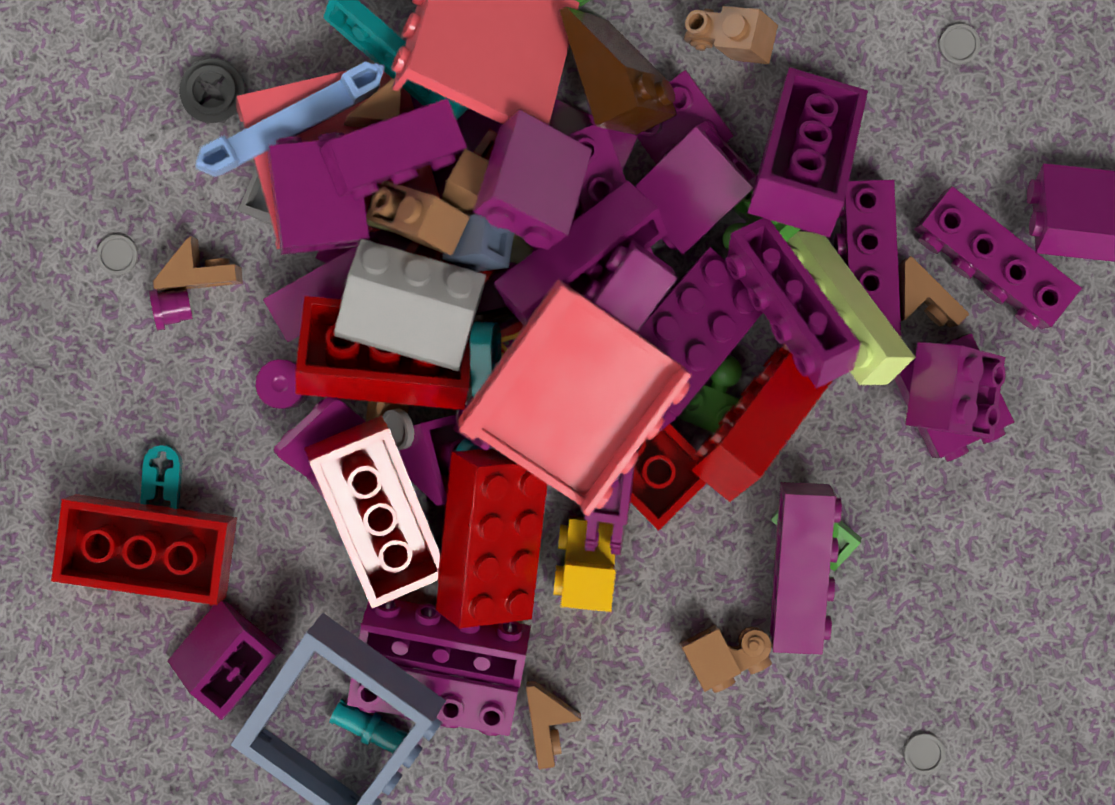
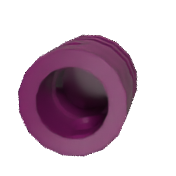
(277, 385)

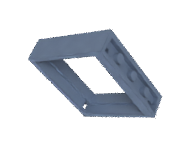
(372, 672)

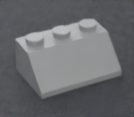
(409, 305)

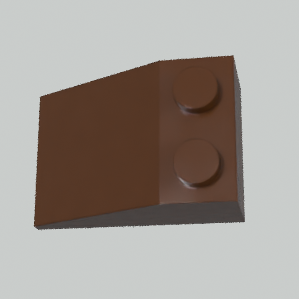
(617, 79)

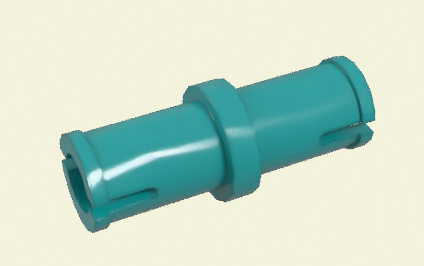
(367, 726)

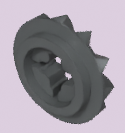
(211, 72)

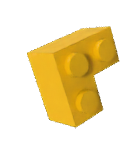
(587, 576)

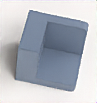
(482, 246)

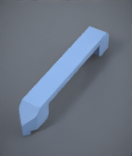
(350, 90)

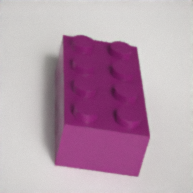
(809, 152)
(700, 323)

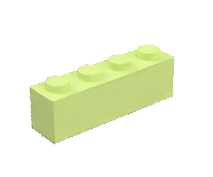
(881, 348)

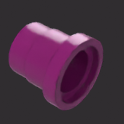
(170, 307)

